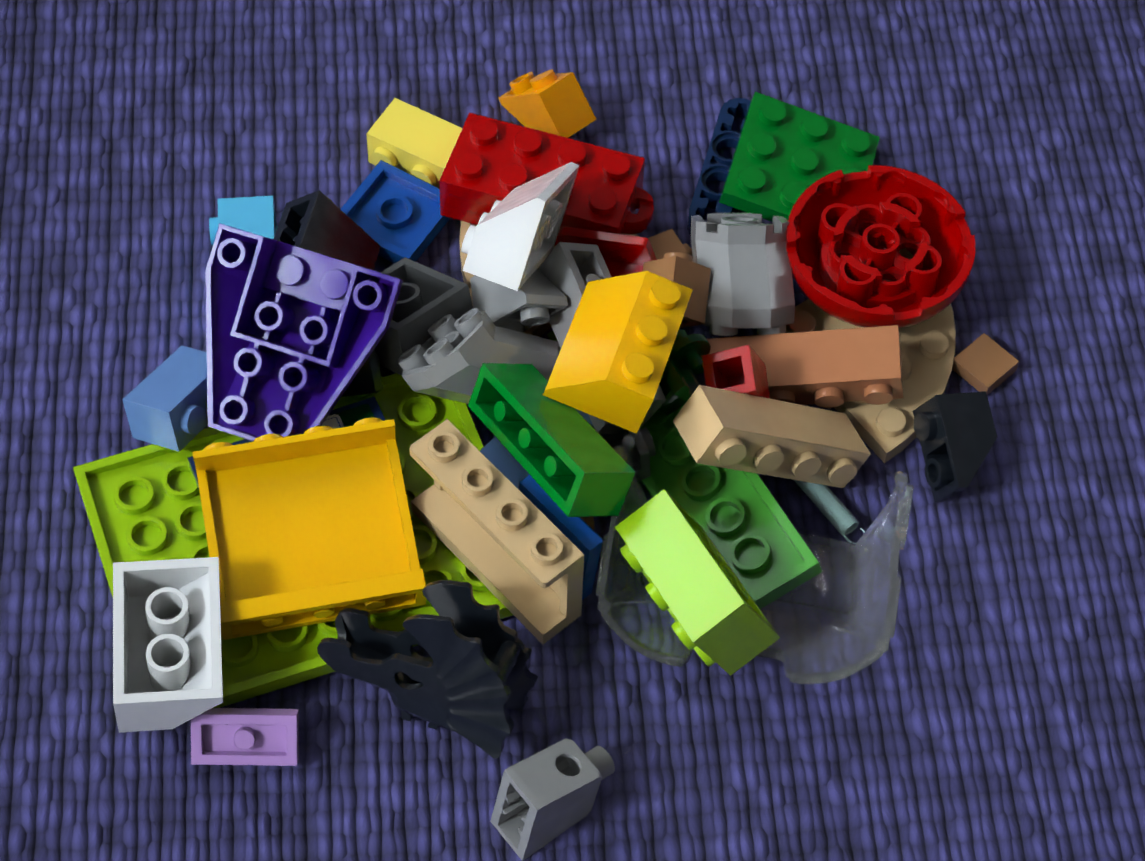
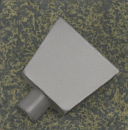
(548, 794)

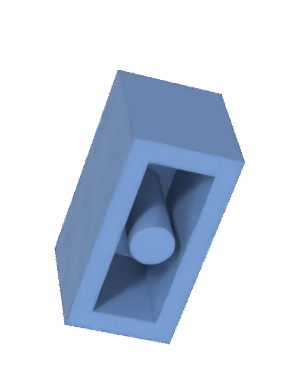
(170, 401)

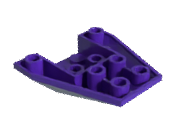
(286, 332)

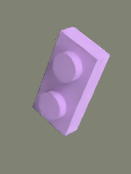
(245, 737)

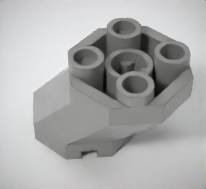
(748, 272)
(455, 352)

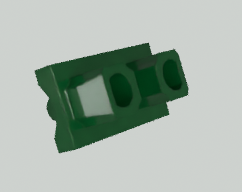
(678, 380)

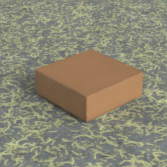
(984, 364)

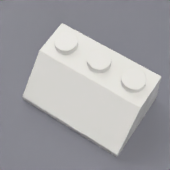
(519, 229)
(166, 642)

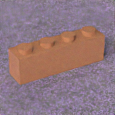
(828, 364)

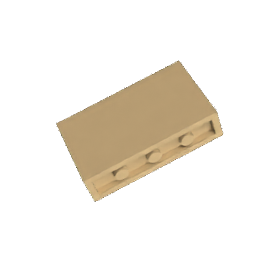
(498, 533)

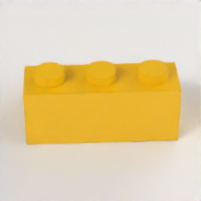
(619, 347)

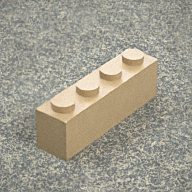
(770, 437)

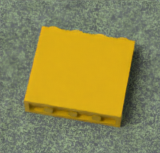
(309, 527)

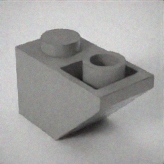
(518, 309)

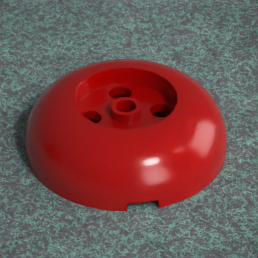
(850, 236)

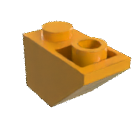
(548, 103)

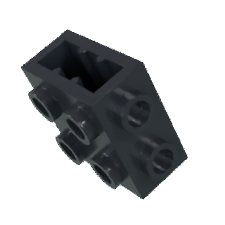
(324, 228)

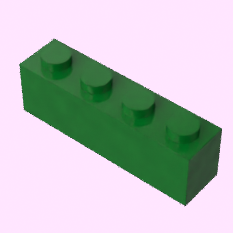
(551, 441)

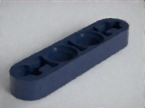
(715, 166)

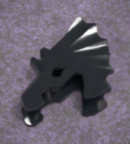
(465, 683)

